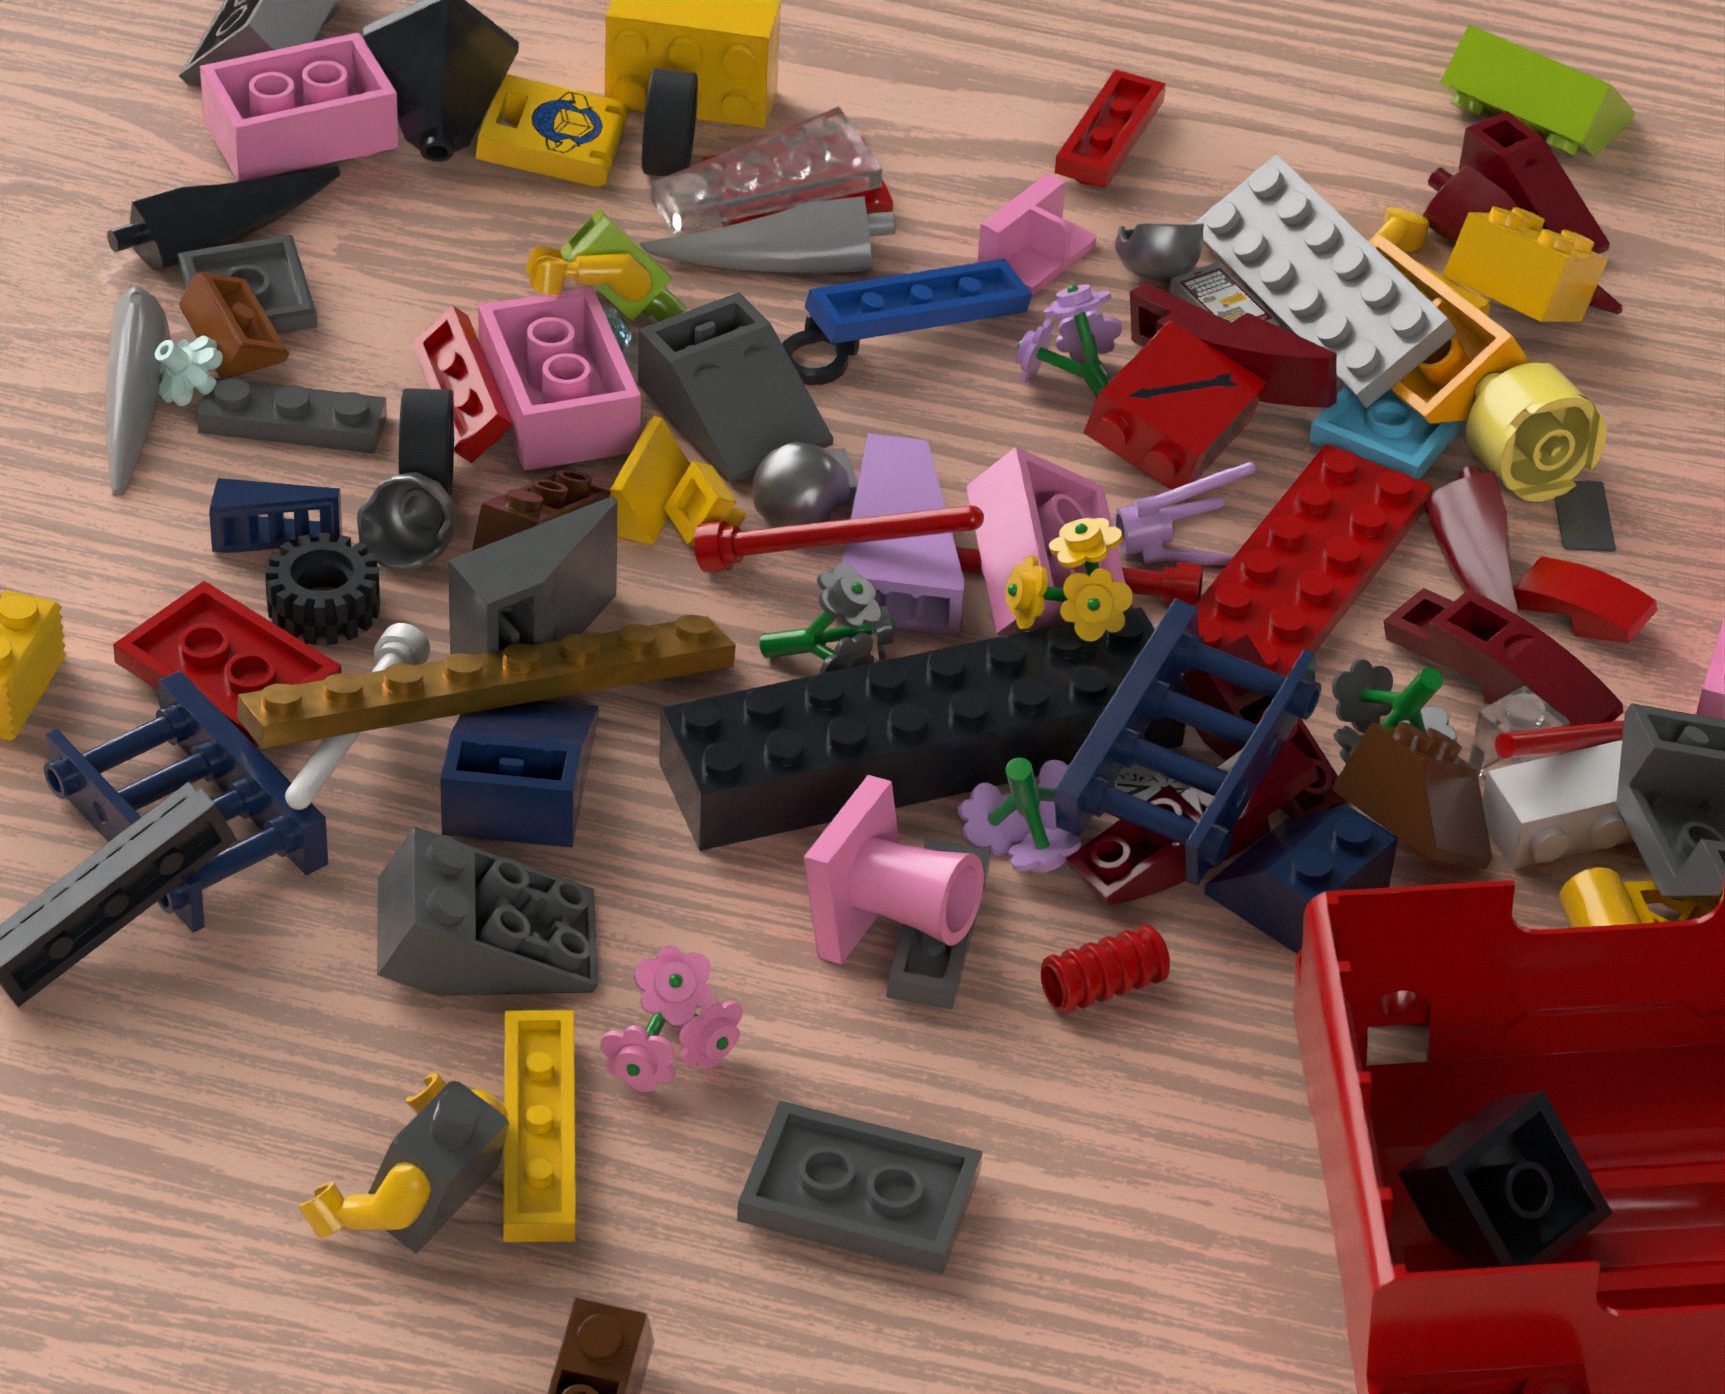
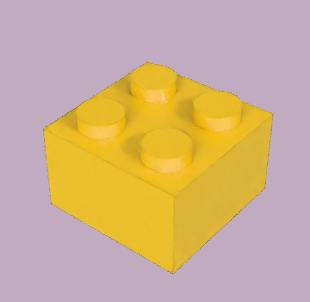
(1525, 265)

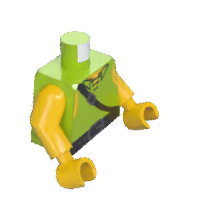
(613, 264)

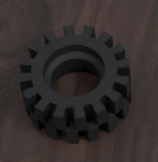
(323, 565)

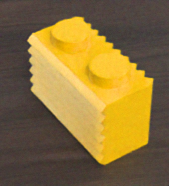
(28, 655)

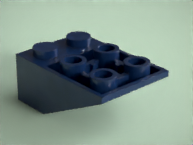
(518, 772)

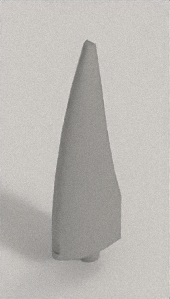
(803, 239)
(132, 380)

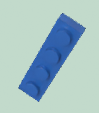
(917, 300)

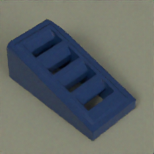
(239, 502)

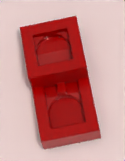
(1594, 600)

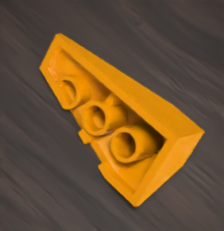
(1446, 381)

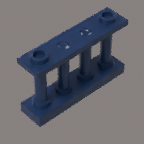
(1150, 693)
(216, 754)

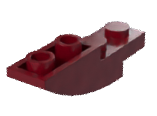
(1294, 367)
(1501, 653)
(1137, 863)

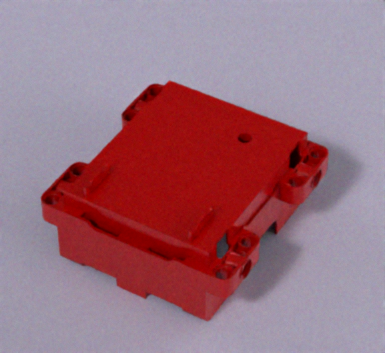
(1632, 1058)

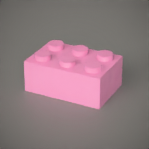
(299, 107)
(560, 378)

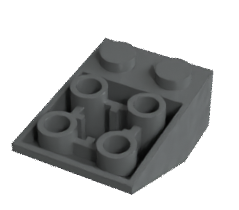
(728, 384)
(535, 582)
(481, 923)

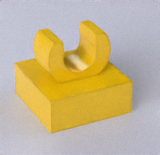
(701, 499)

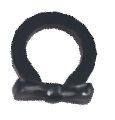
(812, 335)

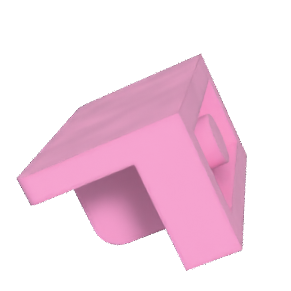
(1035, 235)

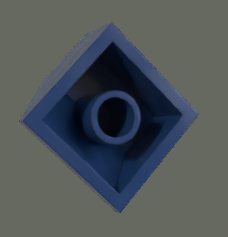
(1299, 861)

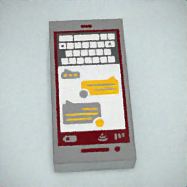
(1219, 293)

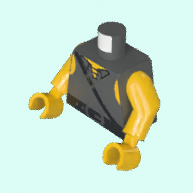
(426, 1170)

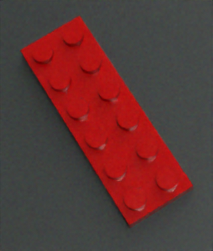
(1311, 557)

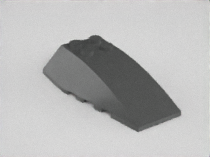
(1675, 799)

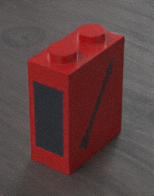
(1175, 407)

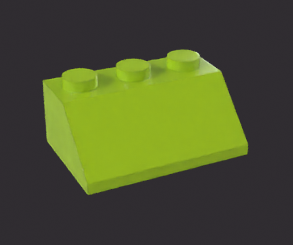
(1542, 93)

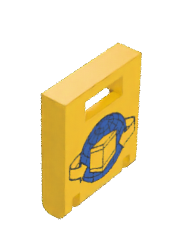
(557, 131)

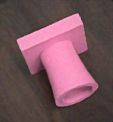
(864, 873)

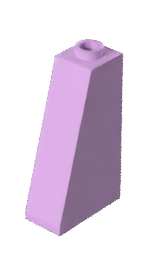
(912, 575)

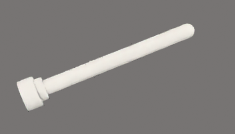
(397, 645)

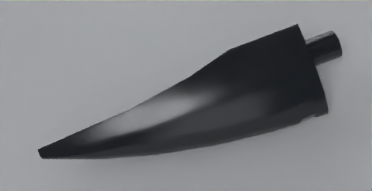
(212, 214)

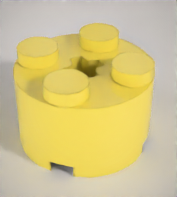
(1534, 430)

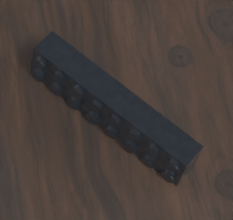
(923, 720)

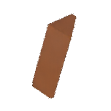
(233, 317)

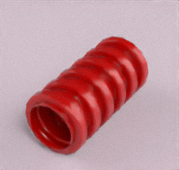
(1105, 969)

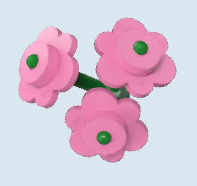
(672, 991)

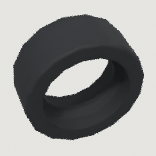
(669, 122)
(427, 434)

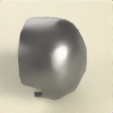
(1160, 249)
(799, 485)
(407, 521)

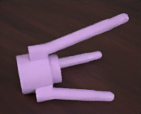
(1150, 521)

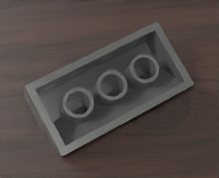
(257, 27)

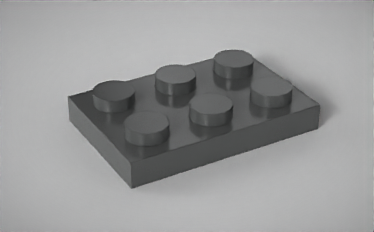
(860, 1186)

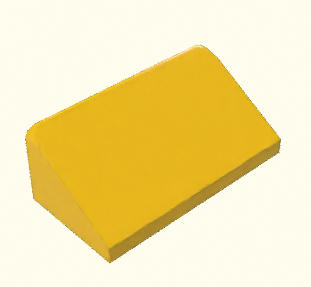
(648, 482)

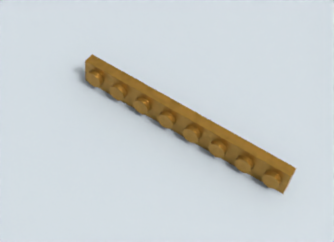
(483, 681)

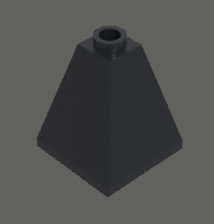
(445, 70)

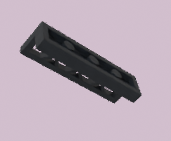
(109, 890)

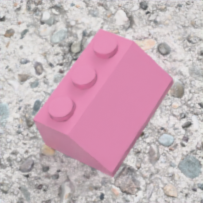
(1023, 511)

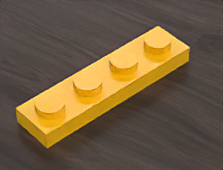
(541, 1128)

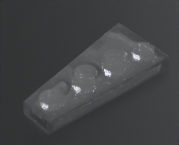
(779, 171)

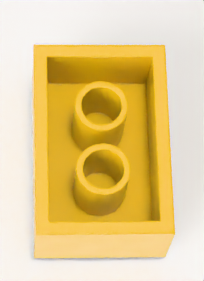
(722, 41)

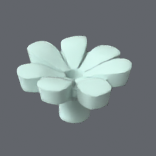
(186, 368)

